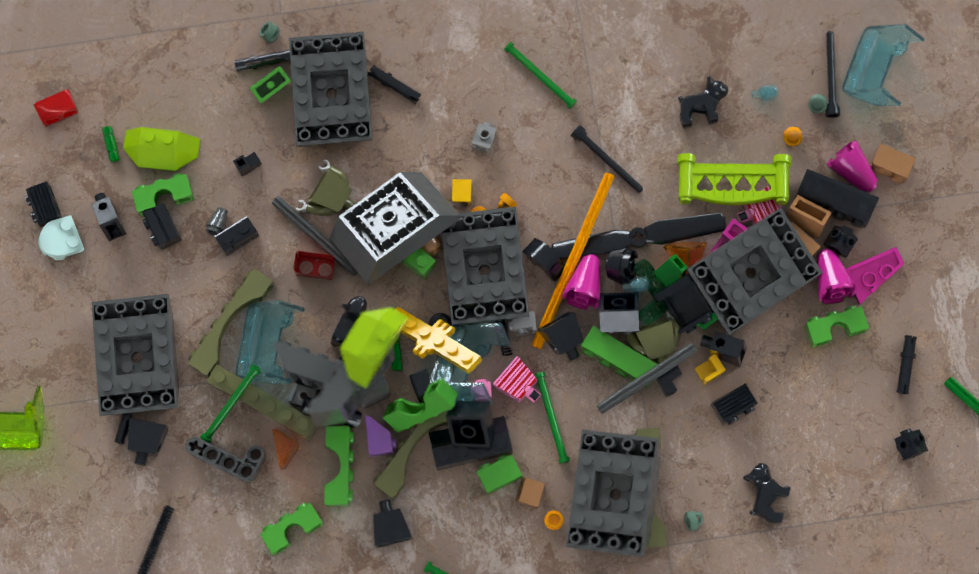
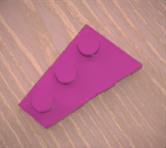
(873, 272)

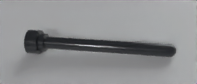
(832, 109)
(581, 135)

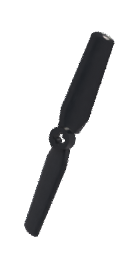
(658, 233)

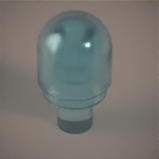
(766, 92)
(637, 285)

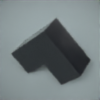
(247, 164)
(666, 381)

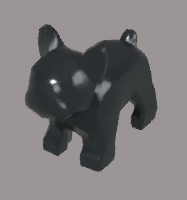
(703, 102)
(348, 319)
(766, 492)

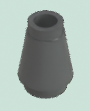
(217, 222)

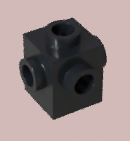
(841, 240)
(910, 444)

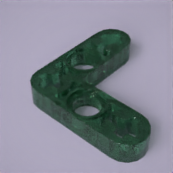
(645, 269)

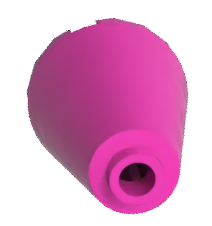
(854, 167)
(834, 281)
(585, 284)

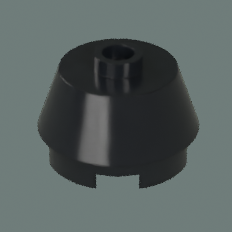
(621, 265)

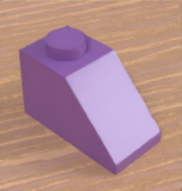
(379, 439)

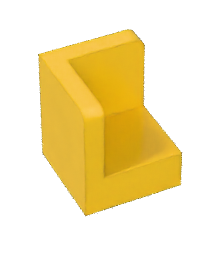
(462, 190)
(710, 369)

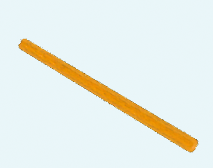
(575, 255)

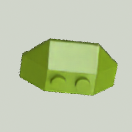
(160, 148)
(370, 343)

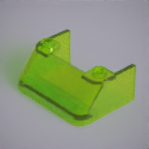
(25, 428)

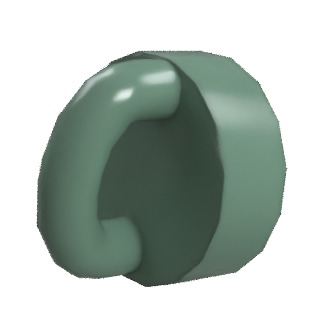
(268, 30)
(817, 103)
(691, 520)

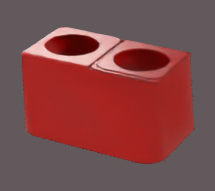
(56, 107)
(311, 257)

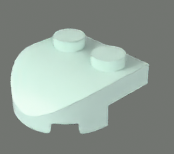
(60, 239)

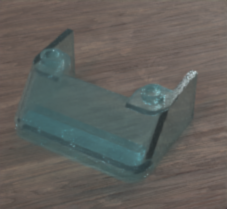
(873, 60)
(261, 328)
(479, 339)

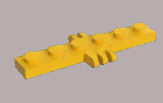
(437, 341)

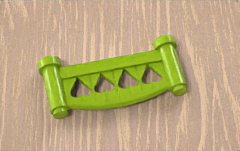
(693, 173)

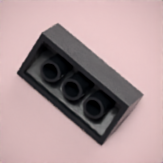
(839, 198)
(451, 456)

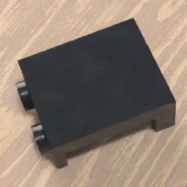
(685, 304)

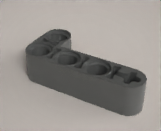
(224, 456)

